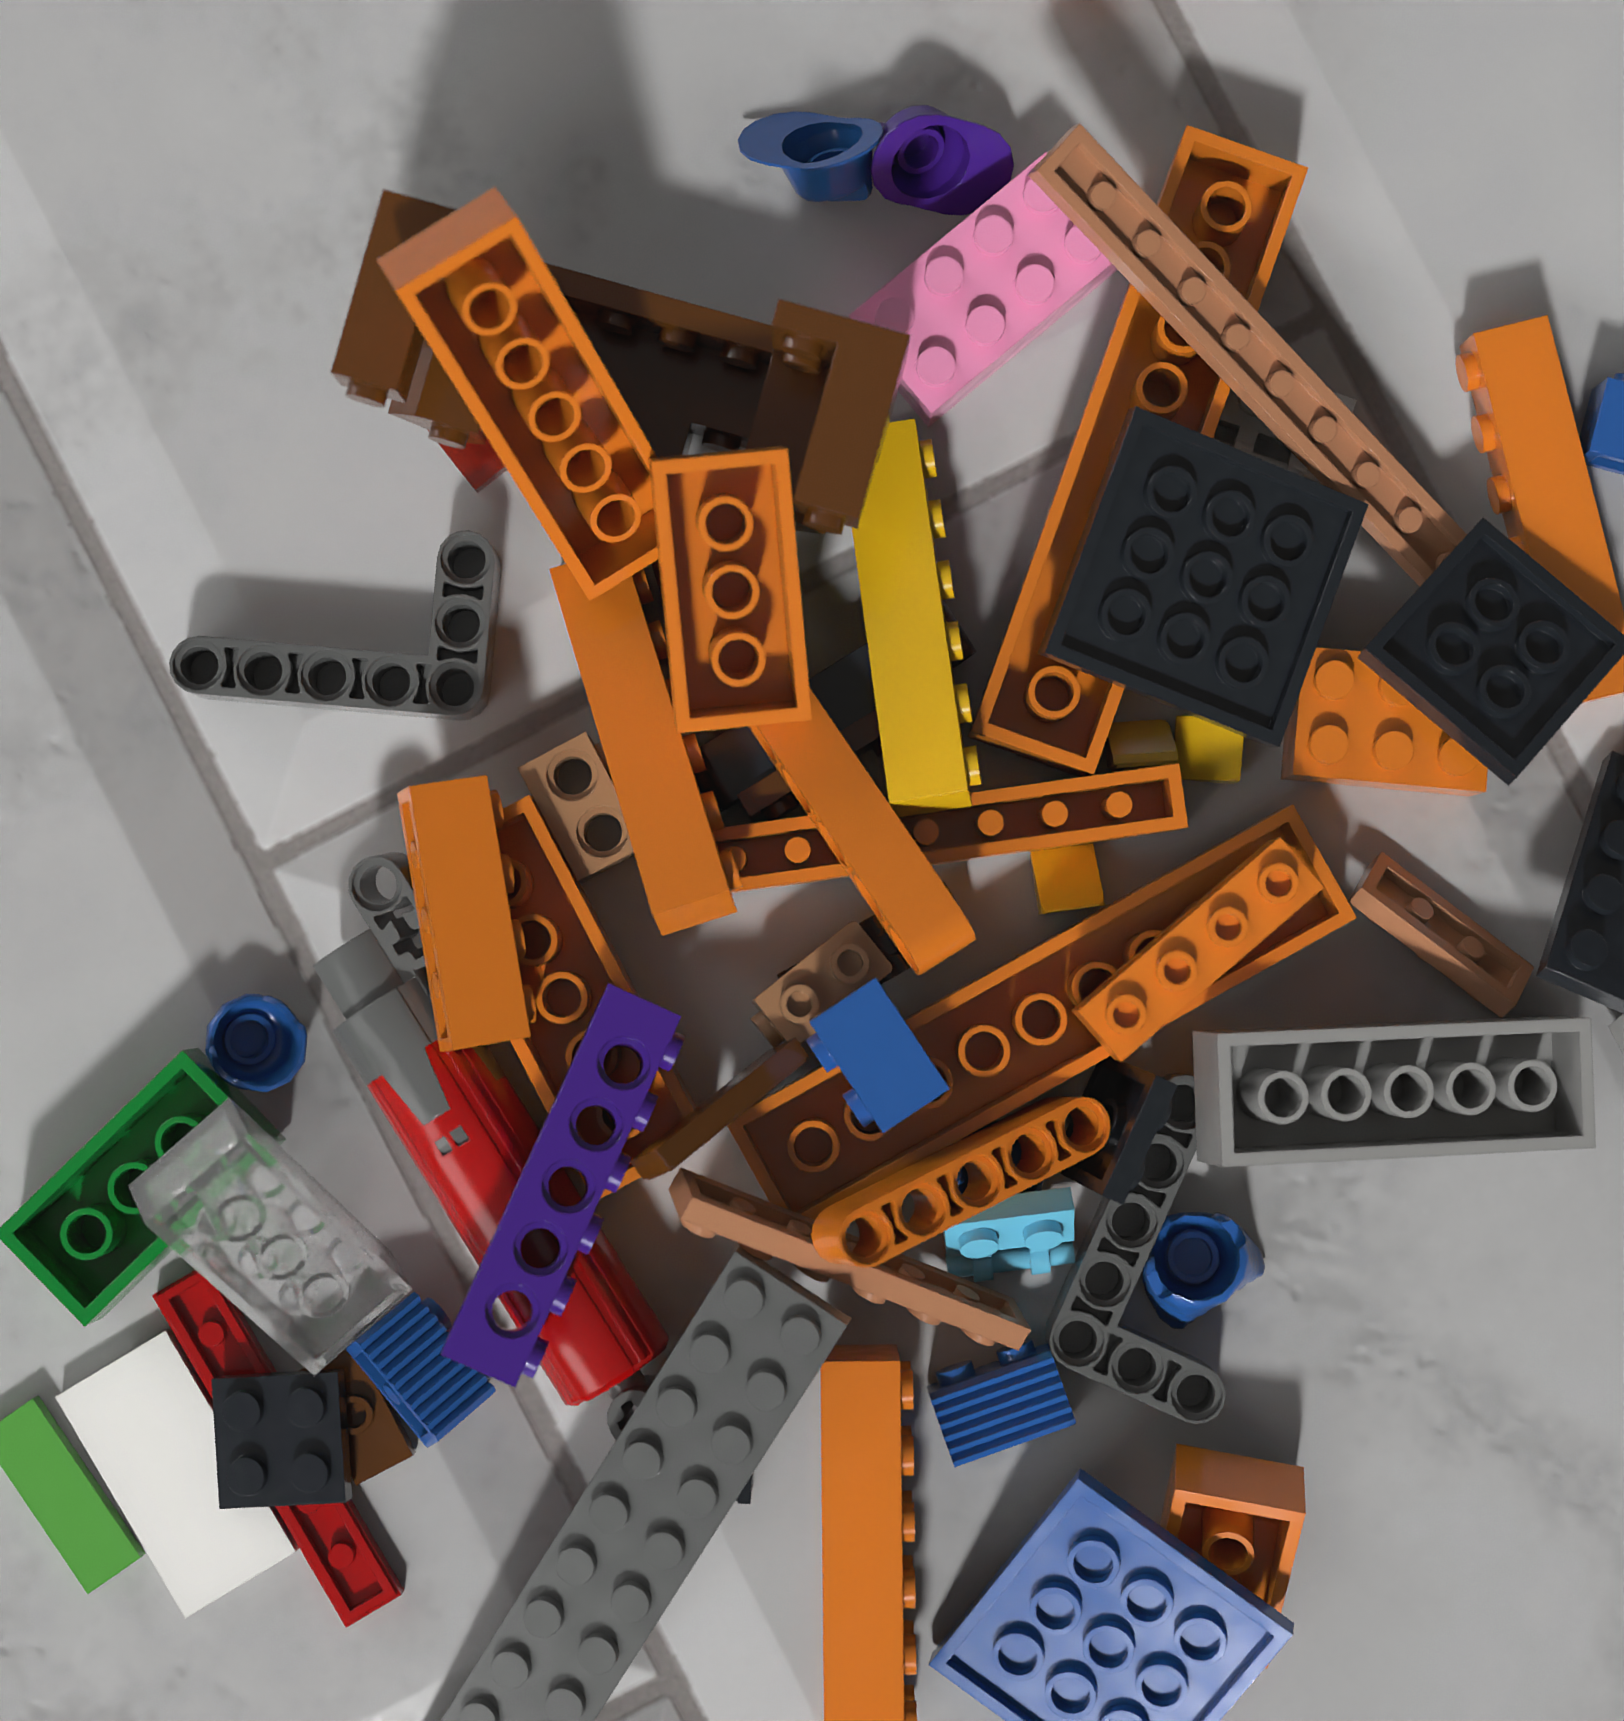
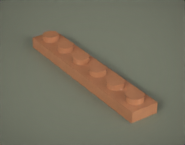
(771, 1231)

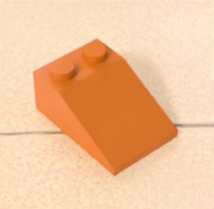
(1238, 1515)

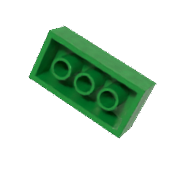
(83, 1223)

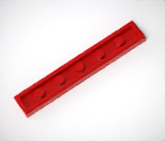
(328, 1534)

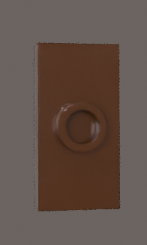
(374, 1428)

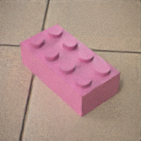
(985, 293)

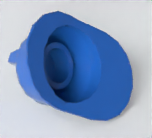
(818, 152)

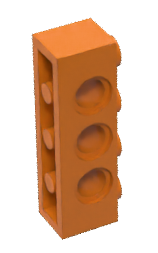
(1197, 948)

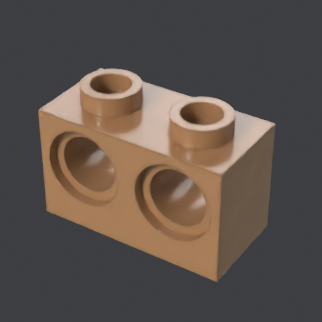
(571, 815)

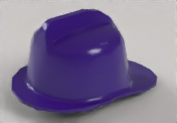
(939, 161)

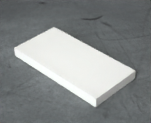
(156, 1450)

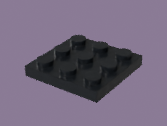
(1495, 651)

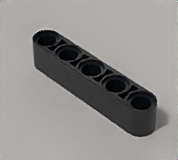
(844, 690)

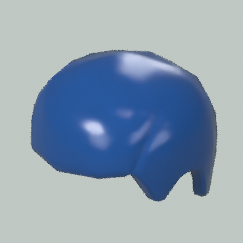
(256, 1043)

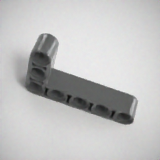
(366, 667)
(1104, 1311)

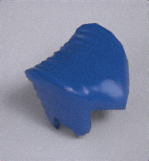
(1198, 1265)

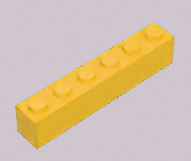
(909, 635)

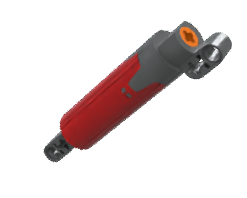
(473, 1142)

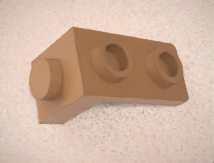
(818, 983)

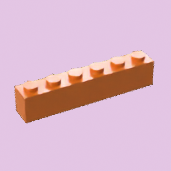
(1540, 465)
(646, 756)

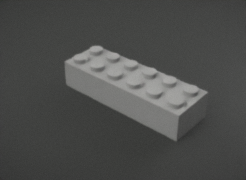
(1393, 1090)

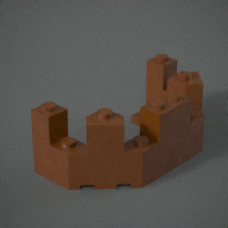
(681, 367)

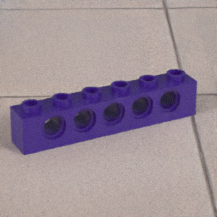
(616, 1022)

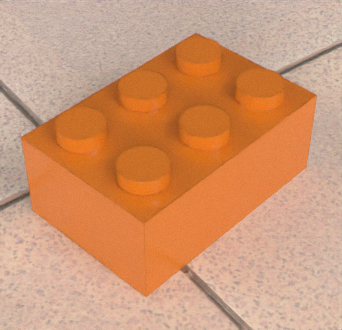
(1366, 734)

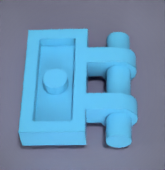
(1014, 1235)

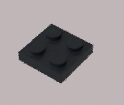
(1137, 1109)
(281, 1439)

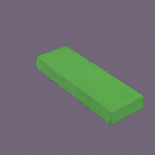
(65, 1496)

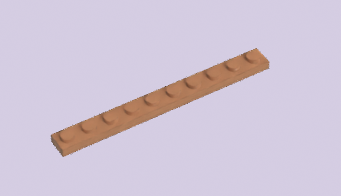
(1245, 350)

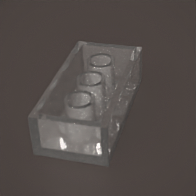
(269, 1237)

